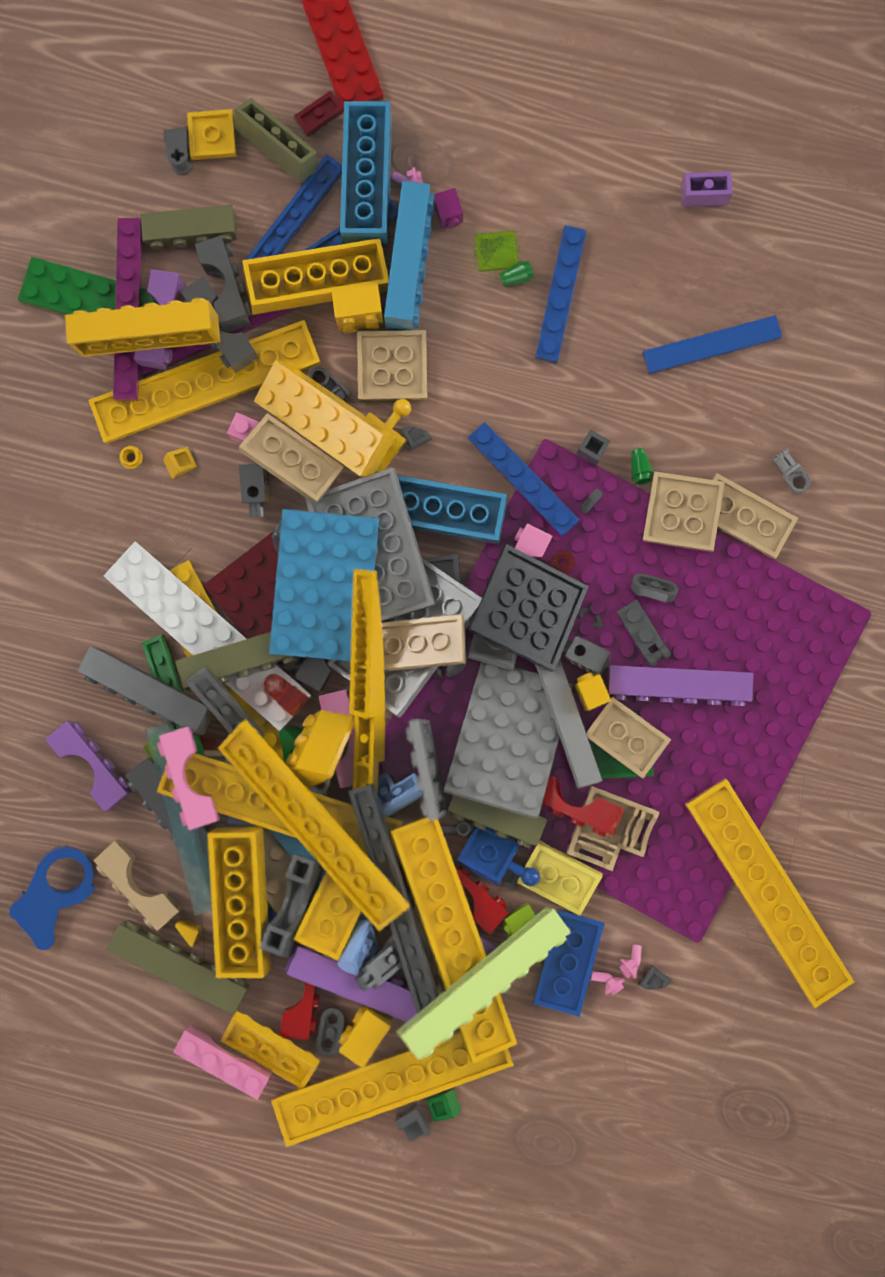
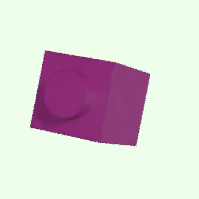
(448, 208)

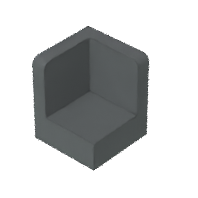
(413, 1123)

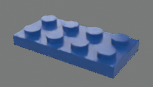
(569, 966)

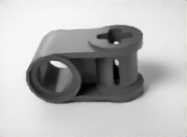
(178, 150)
(330, 382)

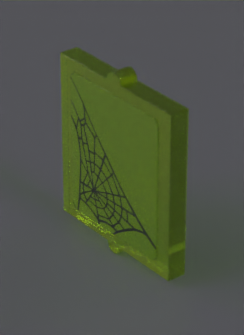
(496, 250)

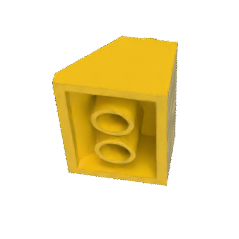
(319, 746)

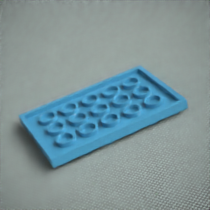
(317, 582)

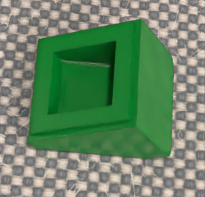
(444, 1105)

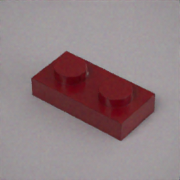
(319, 113)

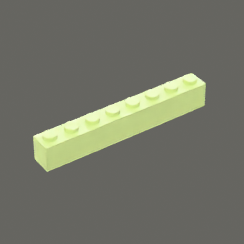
(483, 982)

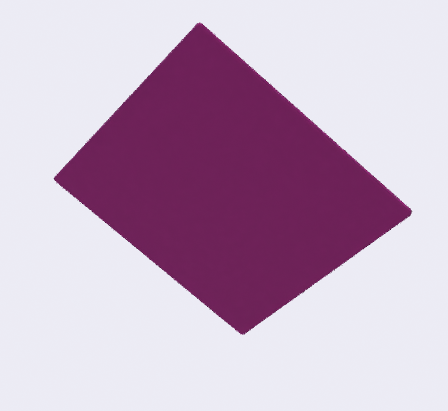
(728, 615)

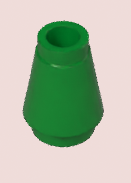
(517, 274)
(640, 467)

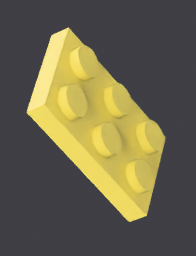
(562, 878)

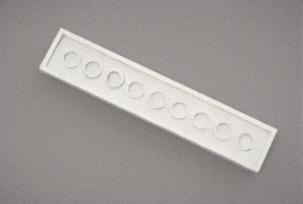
(192, 624)

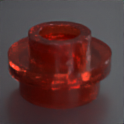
(565, 555)

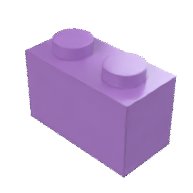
(706, 188)

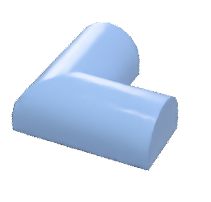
(397, 796)
(359, 947)

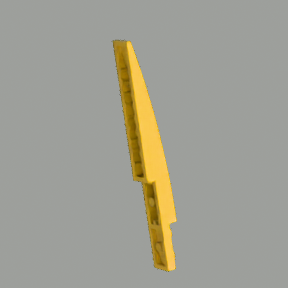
(367, 679)

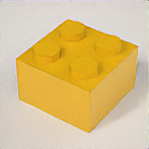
(357, 308)
(365, 1035)

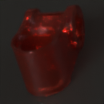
(288, 696)

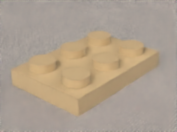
(627, 737)

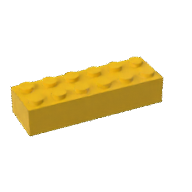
(311, 274)
(142, 327)
(324, 419)
(239, 901)

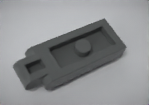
(379, 967)

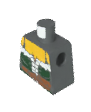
(251, 477)

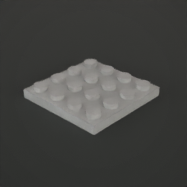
(427, 762)

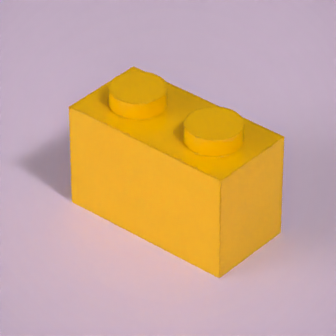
(591, 691)

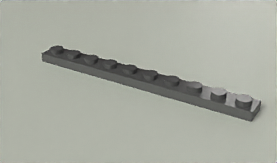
(404, 926)

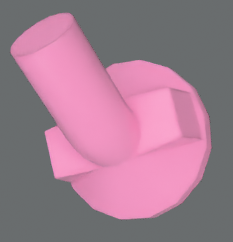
(412, 176)
(629, 967)
(613, 984)

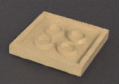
(392, 365)
(683, 511)

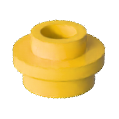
(126, 452)

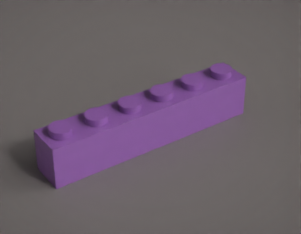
(680, 684)
(325, 973)

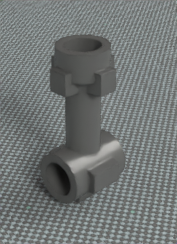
(461, 828)

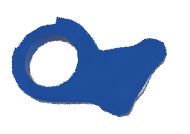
(39, 905)

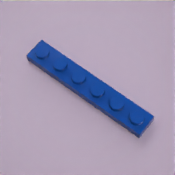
(560, 294)
(523, 479)

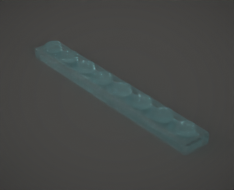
(187, 841)

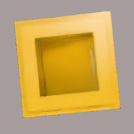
(179, 462)
(189, 931)

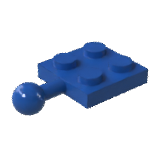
(492, 856)

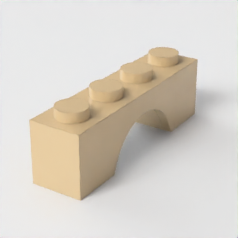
(117, 864)

